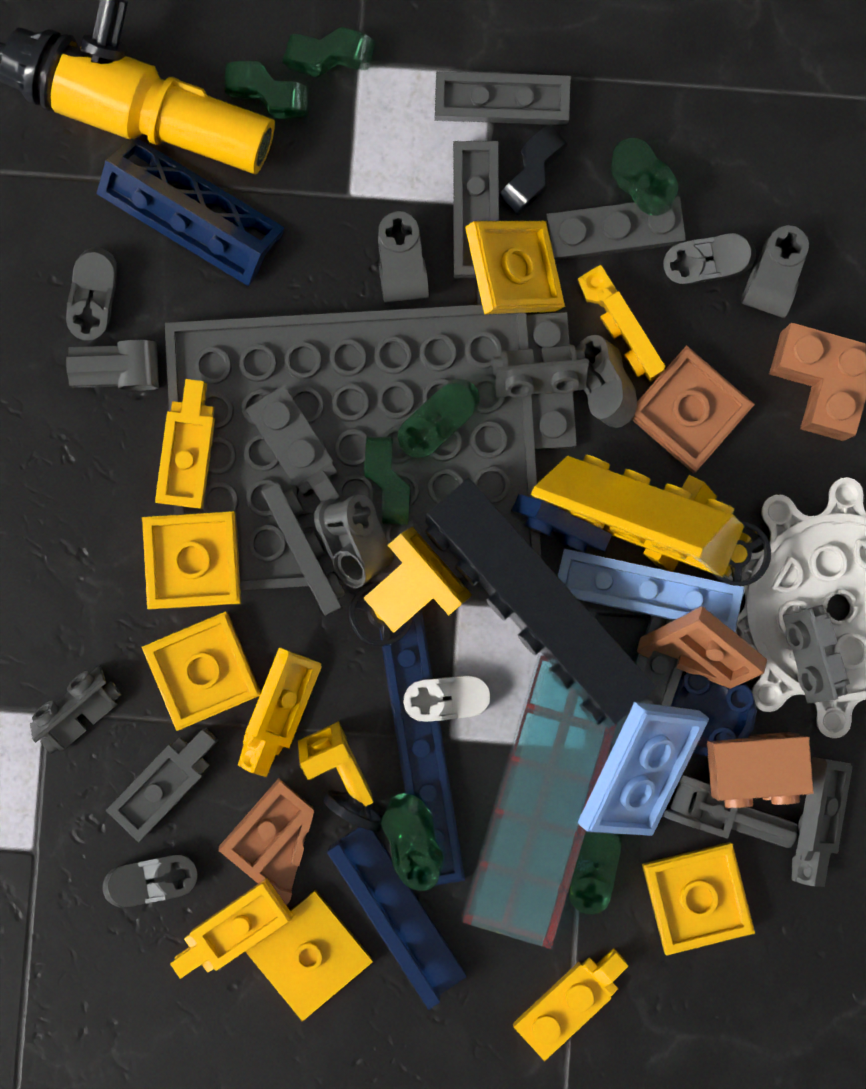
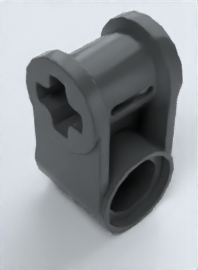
(401, 266)
(775, 278)
(357, 540)

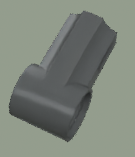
(128, 365)

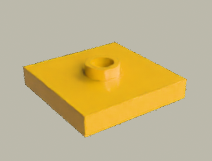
(514, 266)
(191, 560)
(201, 670)
(698, 898)
(310, 956)

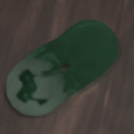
(340, 47)
(252, 81)
(644, 176)
(423, 433)
(379, 469)
(412, 842)
(593, 886)

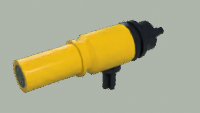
(127, 95)

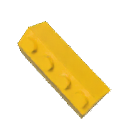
(642, 513)

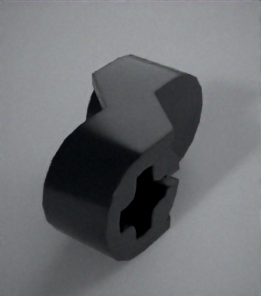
(537, 155)

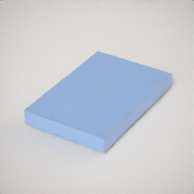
(643, 769)

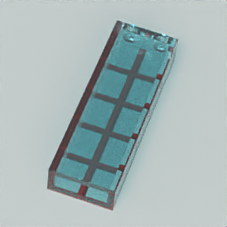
(536, 814)

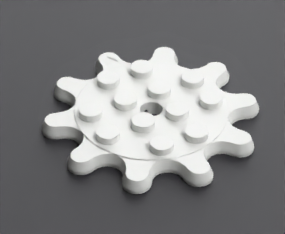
(807, 567)

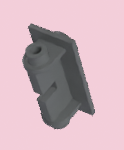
(560, 372)
(819, 675)
(59, 719)

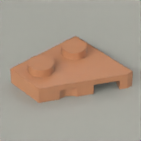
(705, 649)
(271, 838)

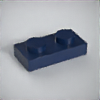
(547, 518)

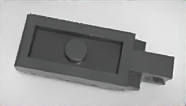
(294, 443)
(162, 784)
(821, 821)

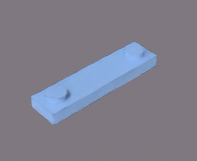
(647, 588)

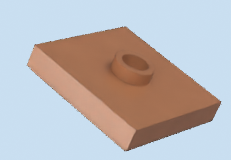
(690, 409)

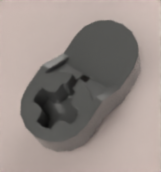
(688, 264)
(87, 315)
(607, 385)
(171, 876)

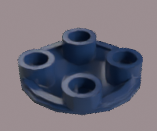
(729, 710)

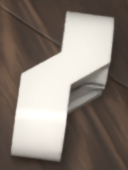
(425, 698)

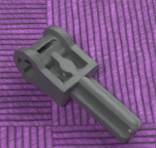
(697, 809)

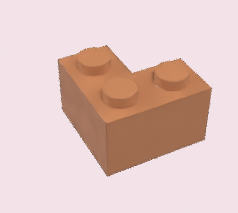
(835, 372)
(760, 767)

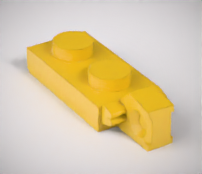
(621, 321)
(186, 449)
(278, 710)
(233, 930)
(570, 1003)

